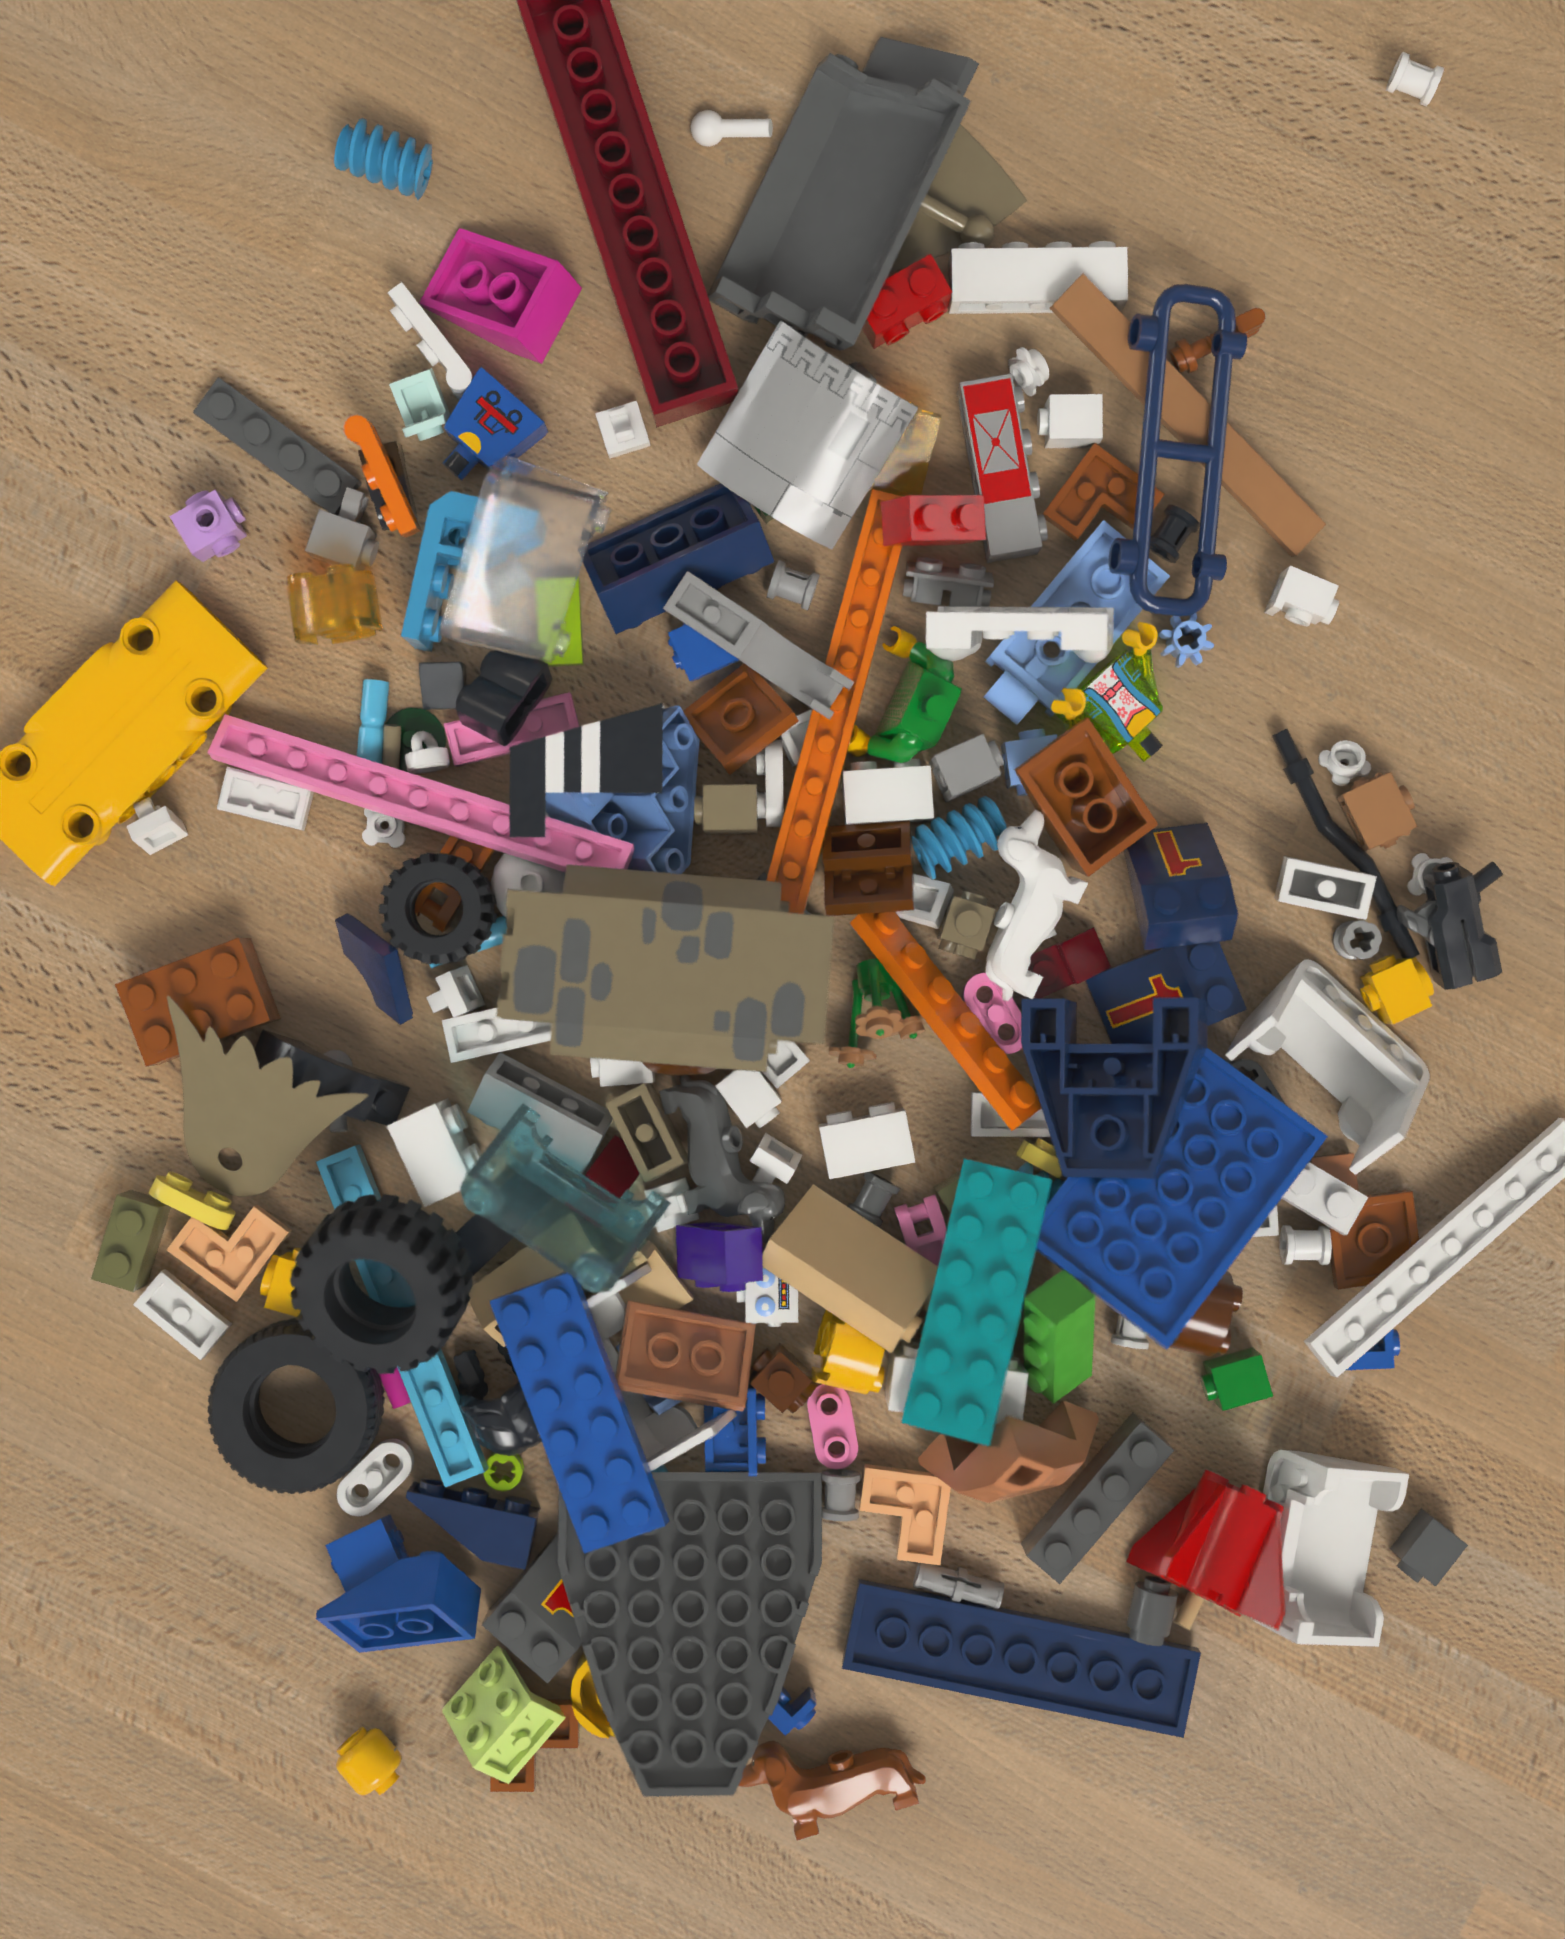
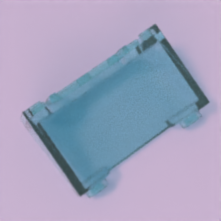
(558, 1207)

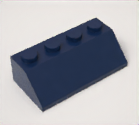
(643, 563)

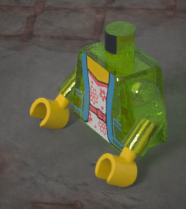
(1120, 697)

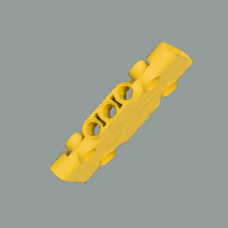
(119, 730)

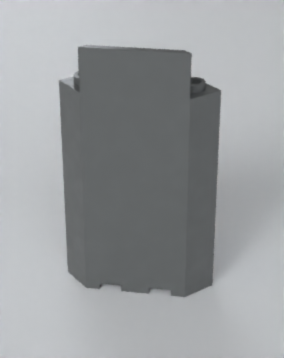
(844, 190)

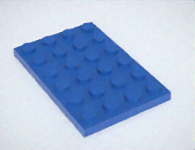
(1169, 1239)

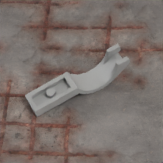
(756, 644)

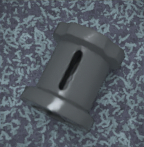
(873, 1198)

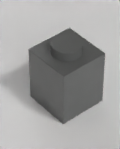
(1427, 1549)

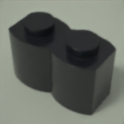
(503, 695)

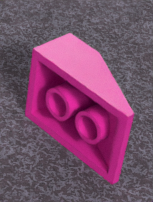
(502, 294)

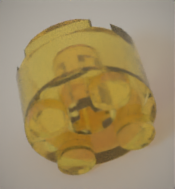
(334, 605)

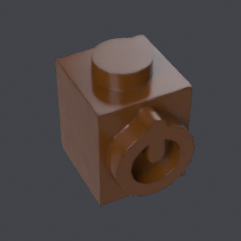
(782, 1379)

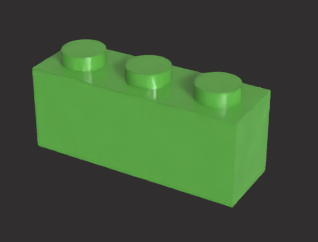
(1058, 1336)

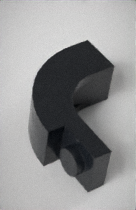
(384, 1094)

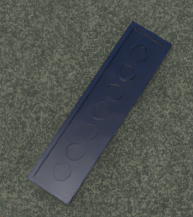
(1020, 1658)

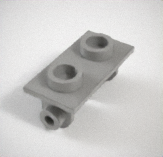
(932, 578)

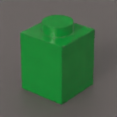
(1236, 1379)

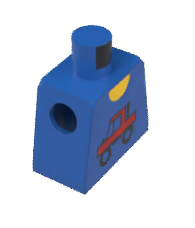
(489, 426)

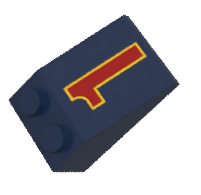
(1181, 887)
(1189, 971)

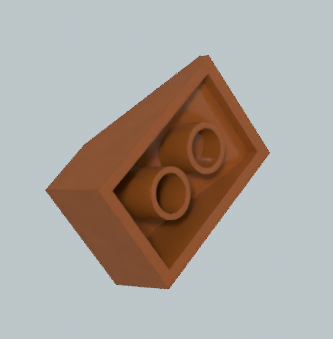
(1085, 798)

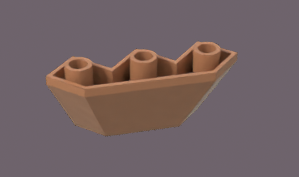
(1020, 1456)

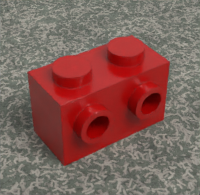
(906, 300)

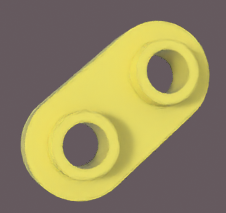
(177, 1193)

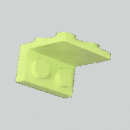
(500, 1718)

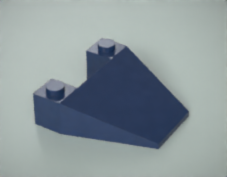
(1112, 1102)

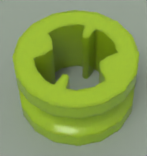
(504, 1483)

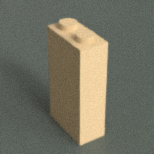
(852, 1268)

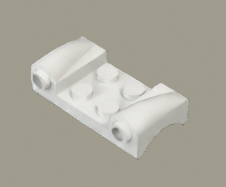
(957, 630)

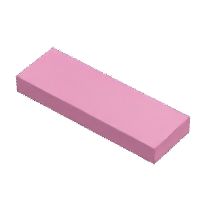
(547, 718)

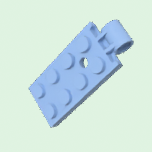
(1081, 583)

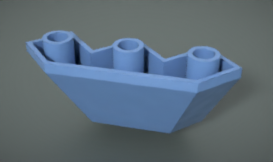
(653, 822)

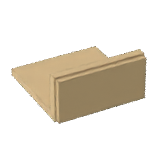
(659, 1286)

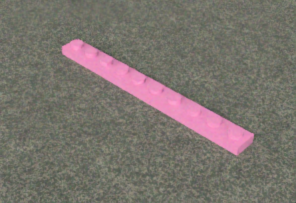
(408, 797)

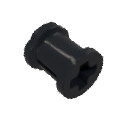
(1172, 533)

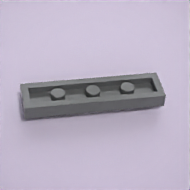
(275, 446)

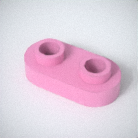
(994, 1012)
(832, 1426)

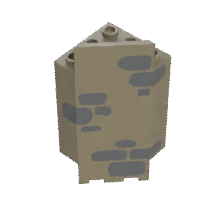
(666, 968)

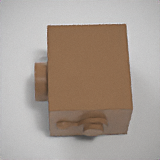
(1378, 811)

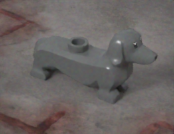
(715, 1159)

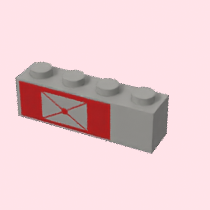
(1000, 468)

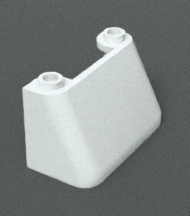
(1328, 1544)

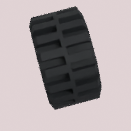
(401, 900)

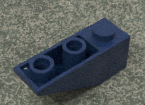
(486, 1526)

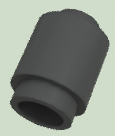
(1151, 1611)

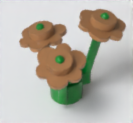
(878, 1022)

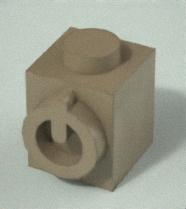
(965, 925)

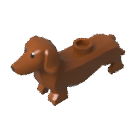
(832, 1787)

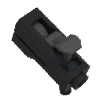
(1454, 925)

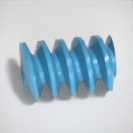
(384, 159)
(958, 835)

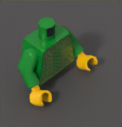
(917, 708)

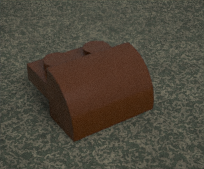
(868, 868)

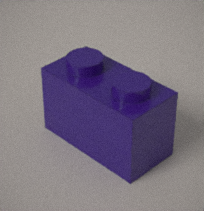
(719, 1254)

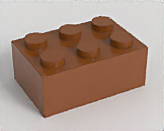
(214, 990)

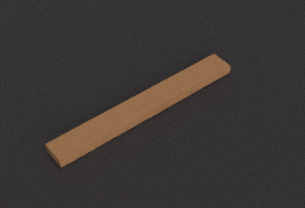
(1187, 417)

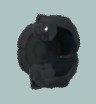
(497, 1423)

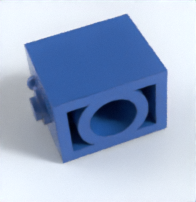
(697, 653)
(366, 1552)

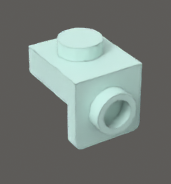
(421, 404)

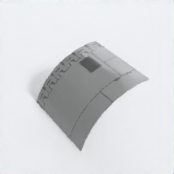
(805, 437)

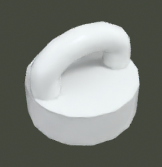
(426, 760)

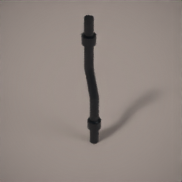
(1300, 772)

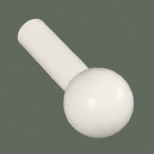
(710, 128)

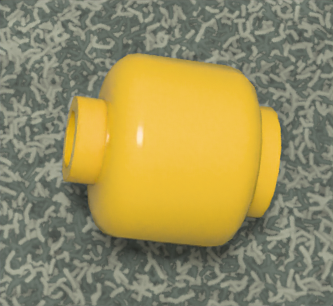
(368, 1761)

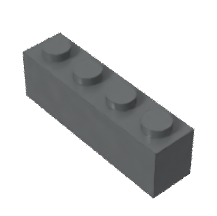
(1096, 1498)

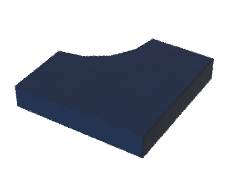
(378, 965)

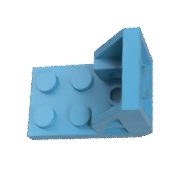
(440, 550)

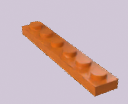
(948, 1016)

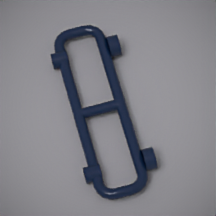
(1151, 335)

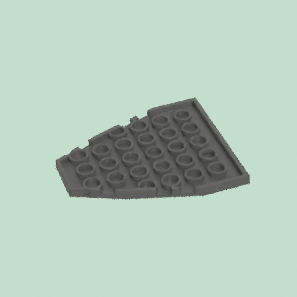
(697, 1621)

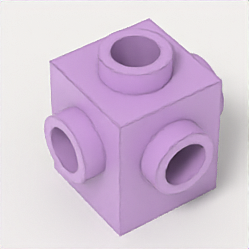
(210, 525)

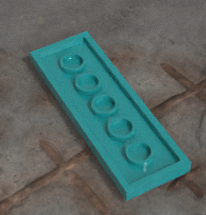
(977, 1302)

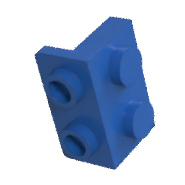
(737, 1444)

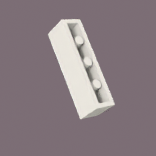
(1032, 278)

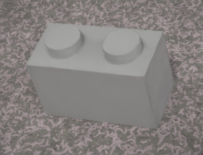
(966, 767)

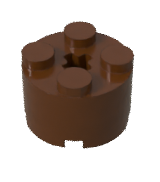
(1209, 1326)

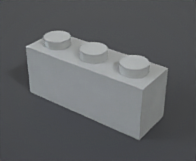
(566, 1116)

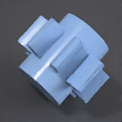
(1186, 651)

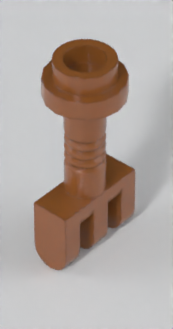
(1185, 355)

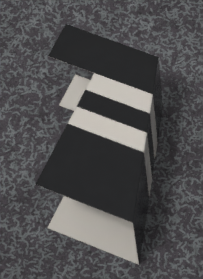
(599, 757)

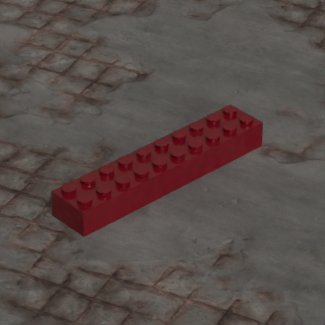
(630, 206)

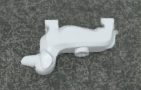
(1033, 909)

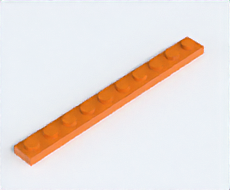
(826, 739)

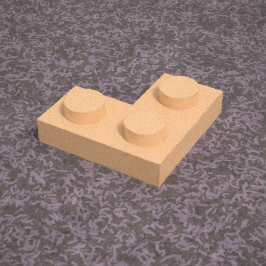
(234, 1261)
(920, 1502)

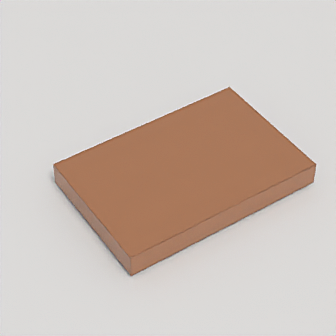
(685, 1356)

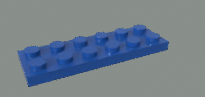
(579, 1412)

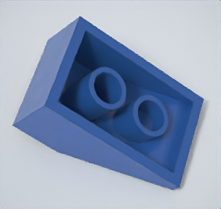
(406, 1606)

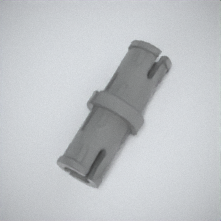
(959, 1585)

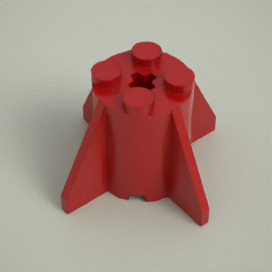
(1221, 1548)

